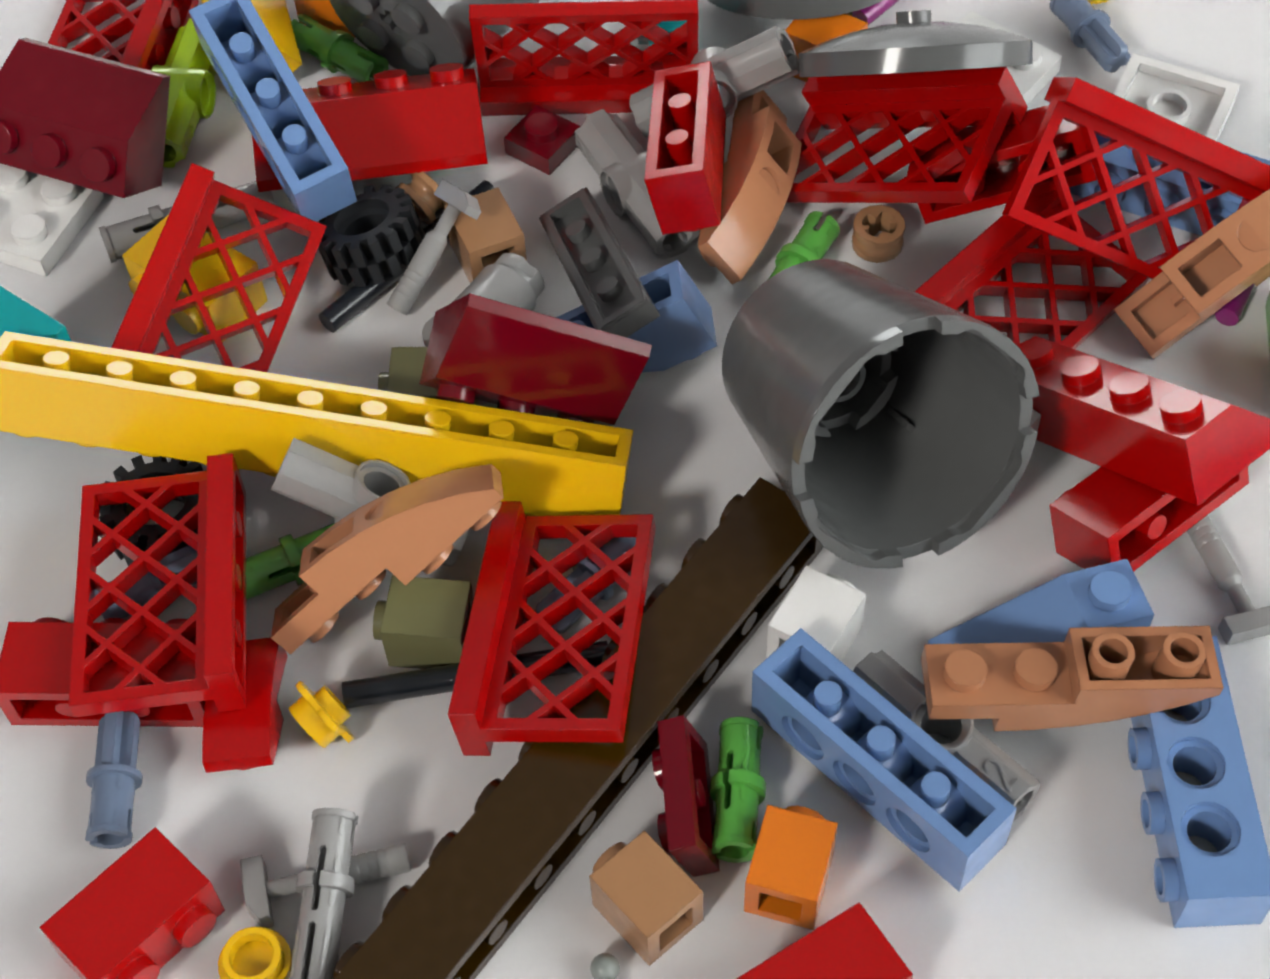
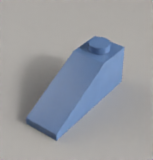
(684, 320)
(1079, 599)

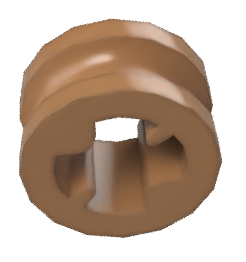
(421, 192)
(889, 241)

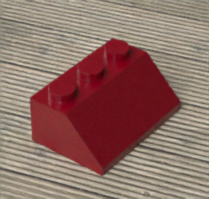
(83, 118)
(530, 362)

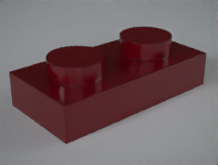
(685, 778)

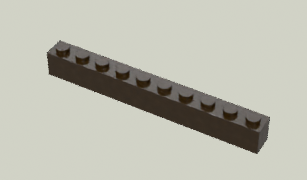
(561, 791)

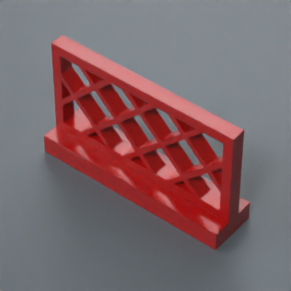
(152, 23)
(579, 79)
(899, 105)
(1147, 136)
(1011, 242)
(180, 247)
(218, 597)
(497, 629)

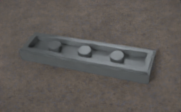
(598, 266)

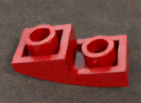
(252, 734)

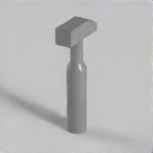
(432, 246)
(1249, 622)
(363, 868)

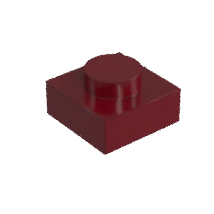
(541, 139)

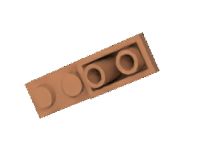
(754, 186)
(1201, 278)
(399, 531)
(1075, 682)

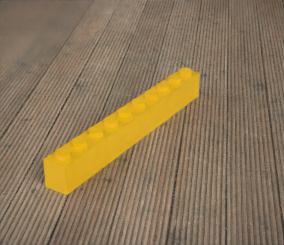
(213, 409)

